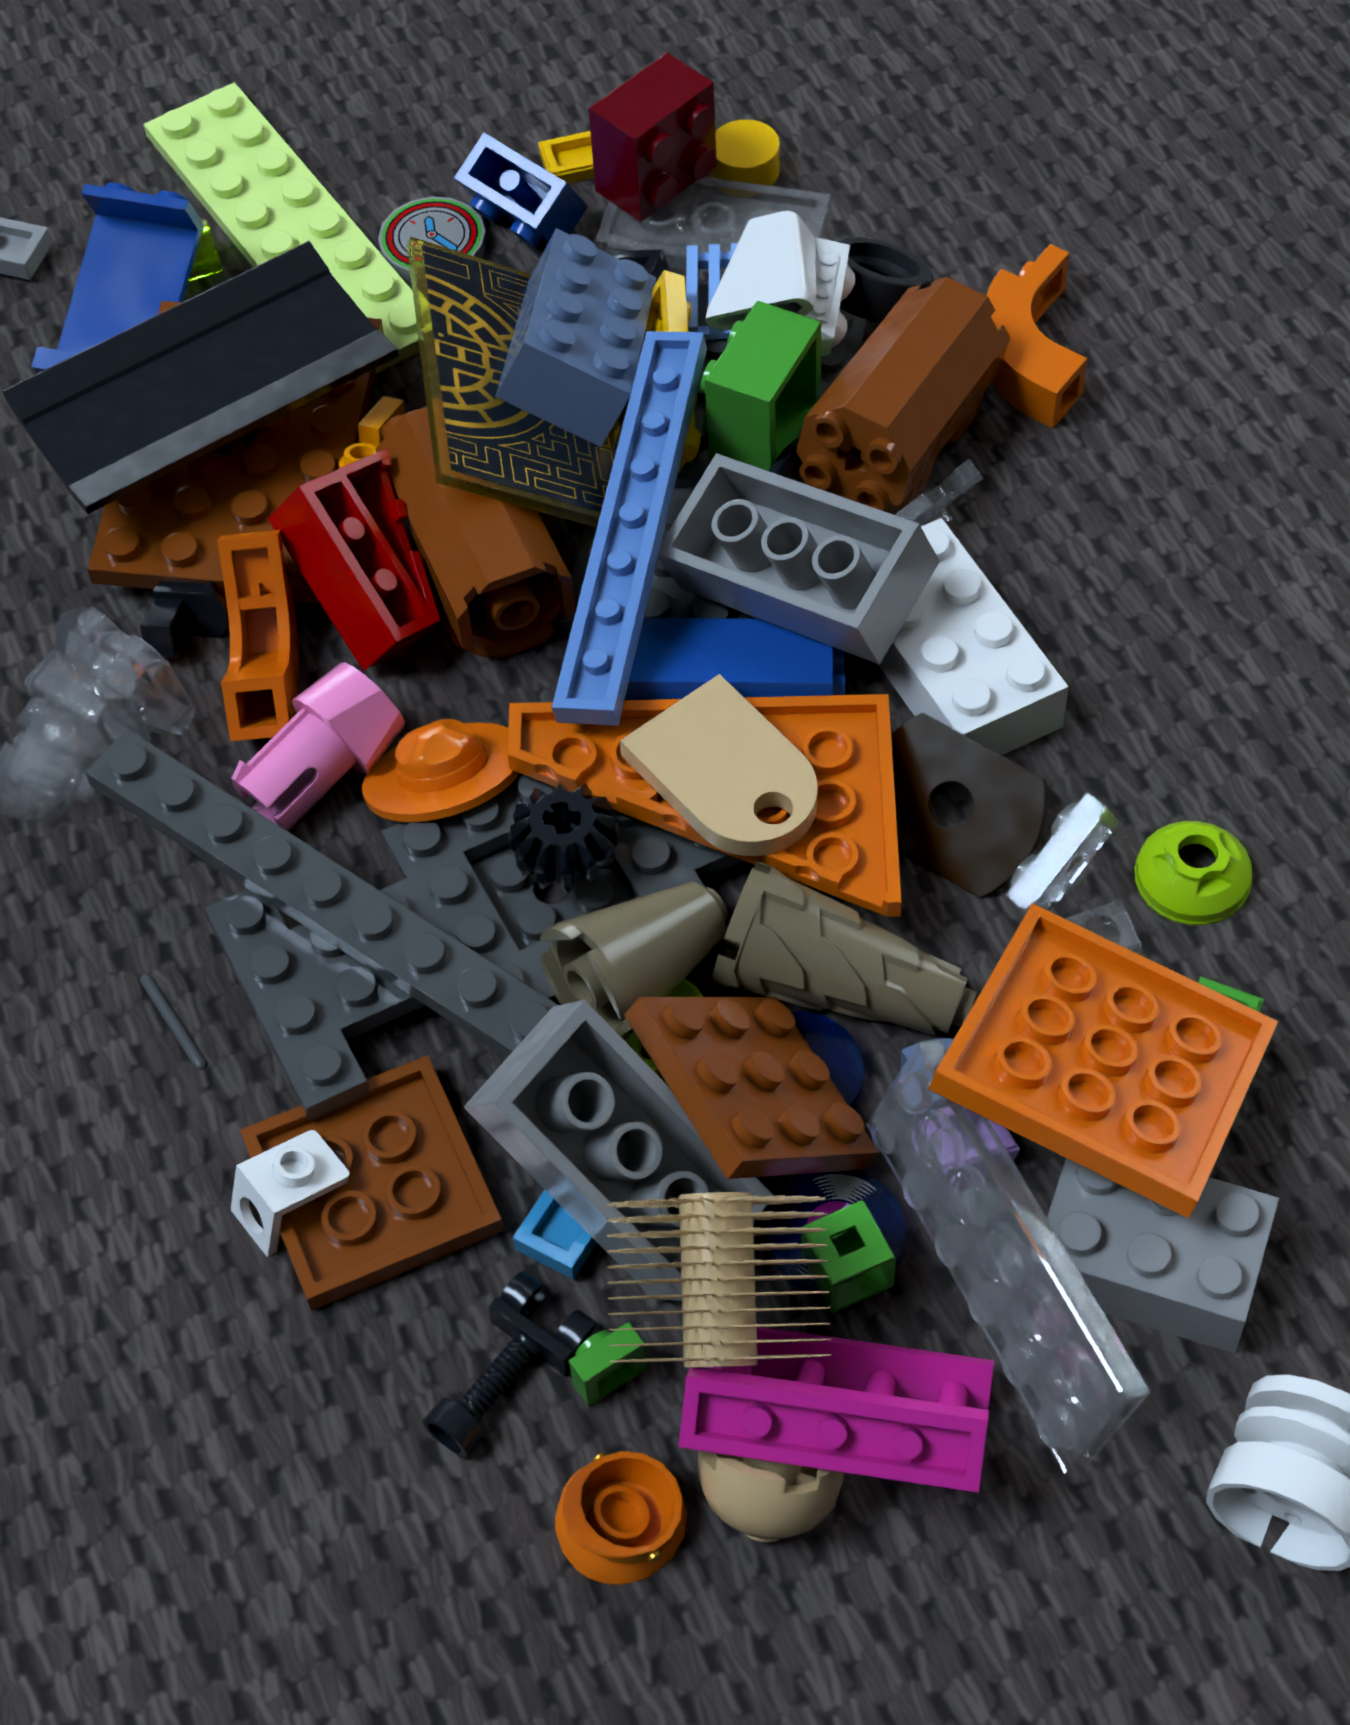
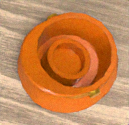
(620, 1518)

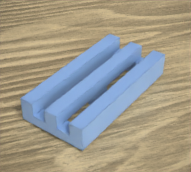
(713, 261)

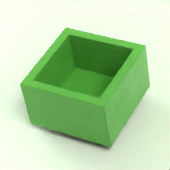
(762, 385)

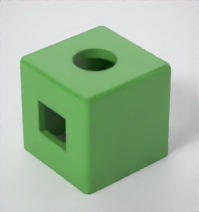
(852, 1249)

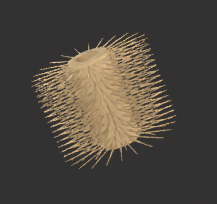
(718, 1273)

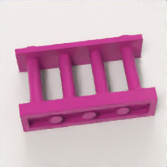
(850, 1412)

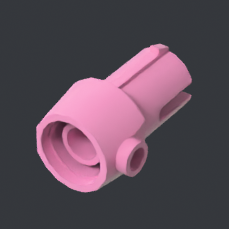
(336, 727)

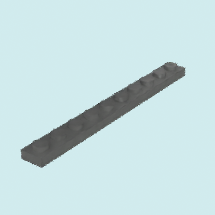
(319, 893)

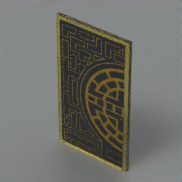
(479, 441)

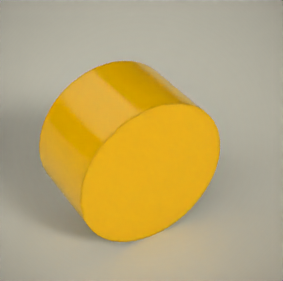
(747, 152)

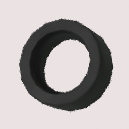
(881, 277)

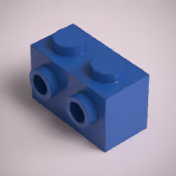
(519, 191)

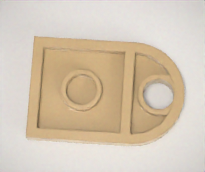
(723, 766)

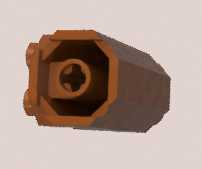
(903, 397)
(486, 558)

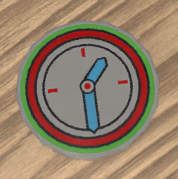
(433, 220)

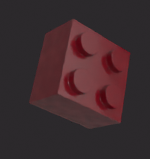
(653, 136)

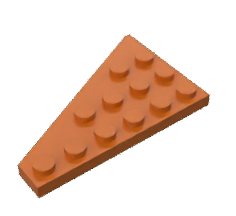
(845, 739)

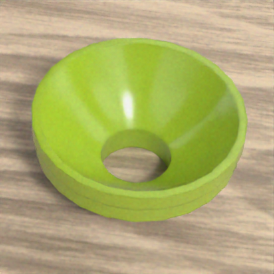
(1187, 892)

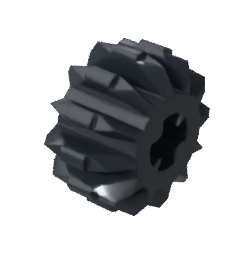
(564, 836)

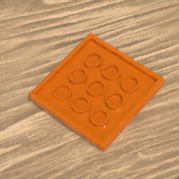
(1106, 1059)

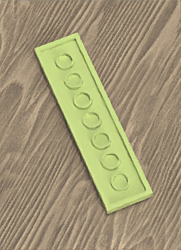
(275, 203)

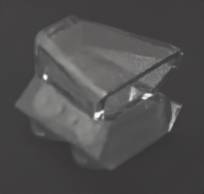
(109, 681)

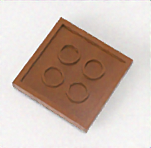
(751, 1085)
(407, 1190)

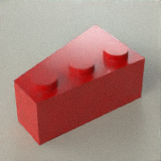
(358, 558)

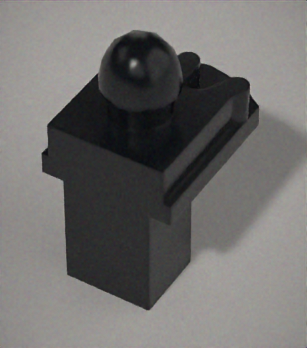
(182, 611)

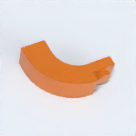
(1035, 372)
(262, 635)

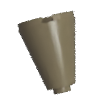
(633, 949)

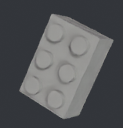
(1160, 1266)

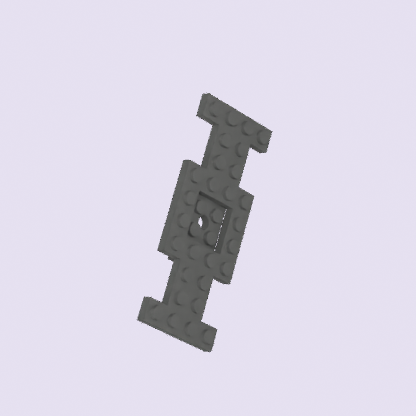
(320, 997)

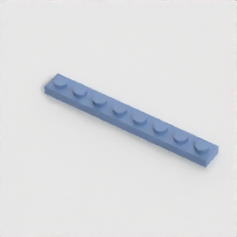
(630, 531)

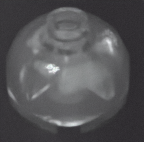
(44, 765)

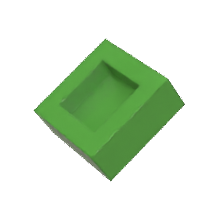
(591, 1367)

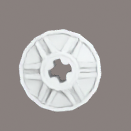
(1292, 1466)

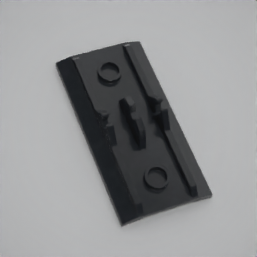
(197, 377)

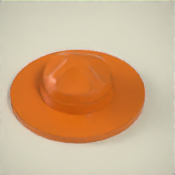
(439, 771)

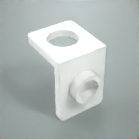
(282, 1182)

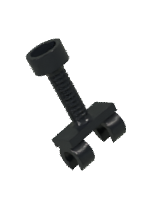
(457, 1422)

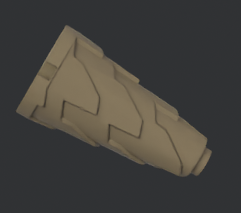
(827, 957)

